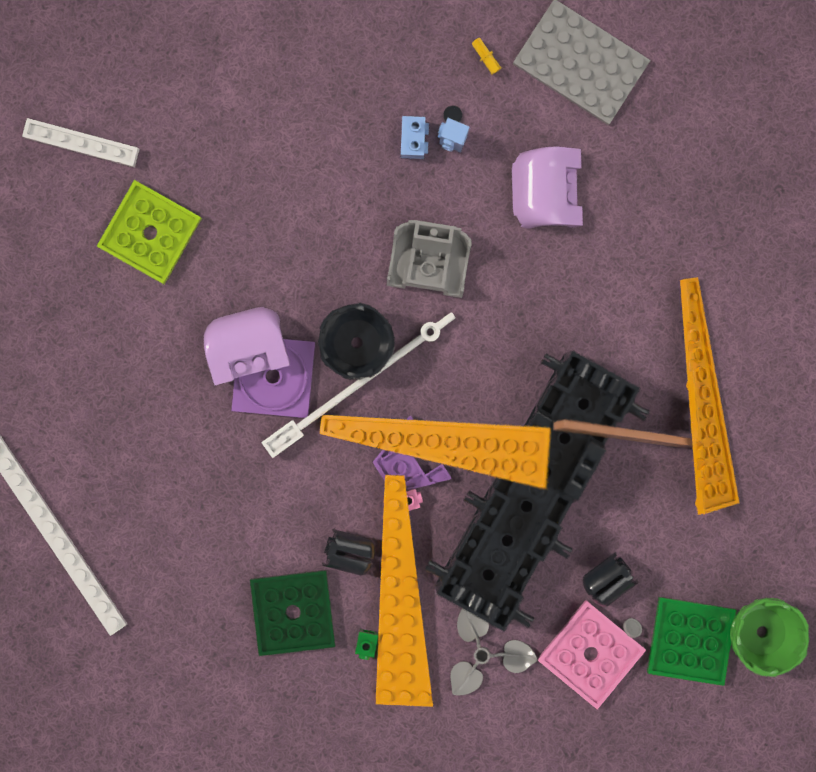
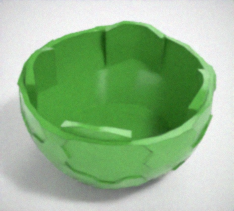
(782, 645)

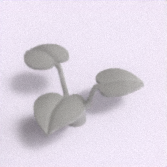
(466, 678)

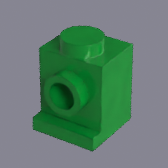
(369, 637)

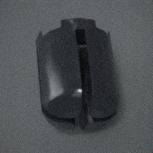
(351, 544)
(609, 581)

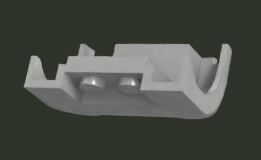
(429, 257)

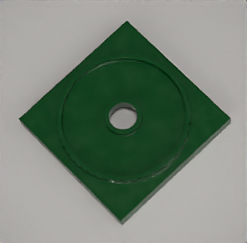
(278, 632)

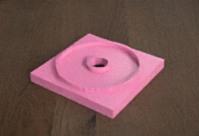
(597, 677)

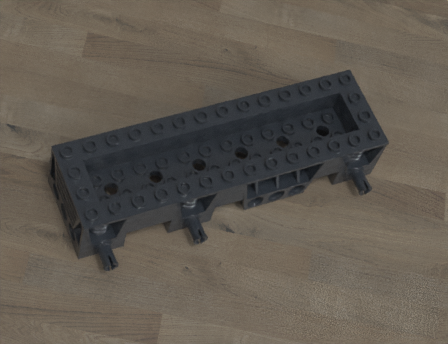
(537, 530)

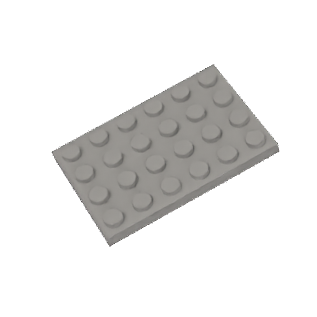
(581, 62)

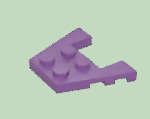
(399, 464)

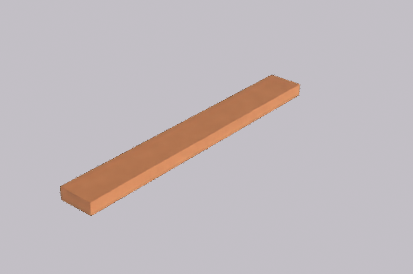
(624, 434)

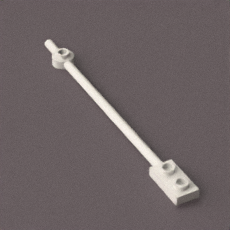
(292, 432)

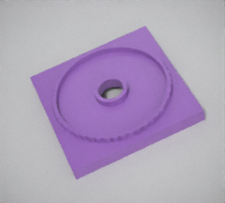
(287, 396)

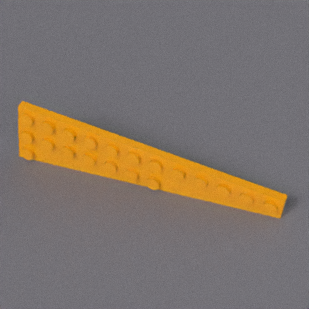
(492, 450)
(711, 450)
(401, 639)

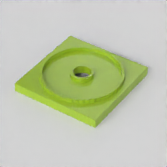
(126, 238)

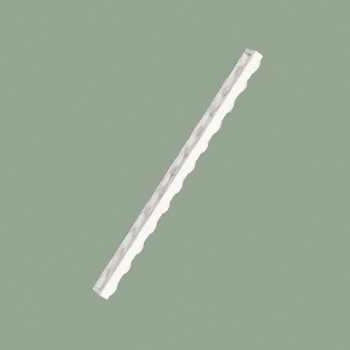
(59, 541)

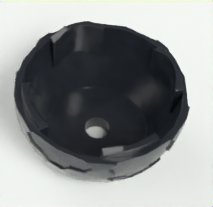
(342, 327)

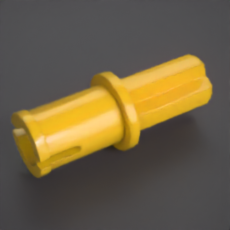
(486, 56)

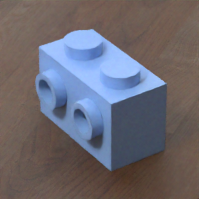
(452, 135)
(413, 137)

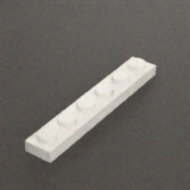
(80, 142)

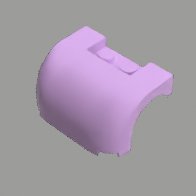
(547, 187)
(244, 344)

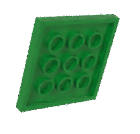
(691, 641)

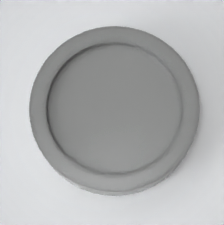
(632, 628)

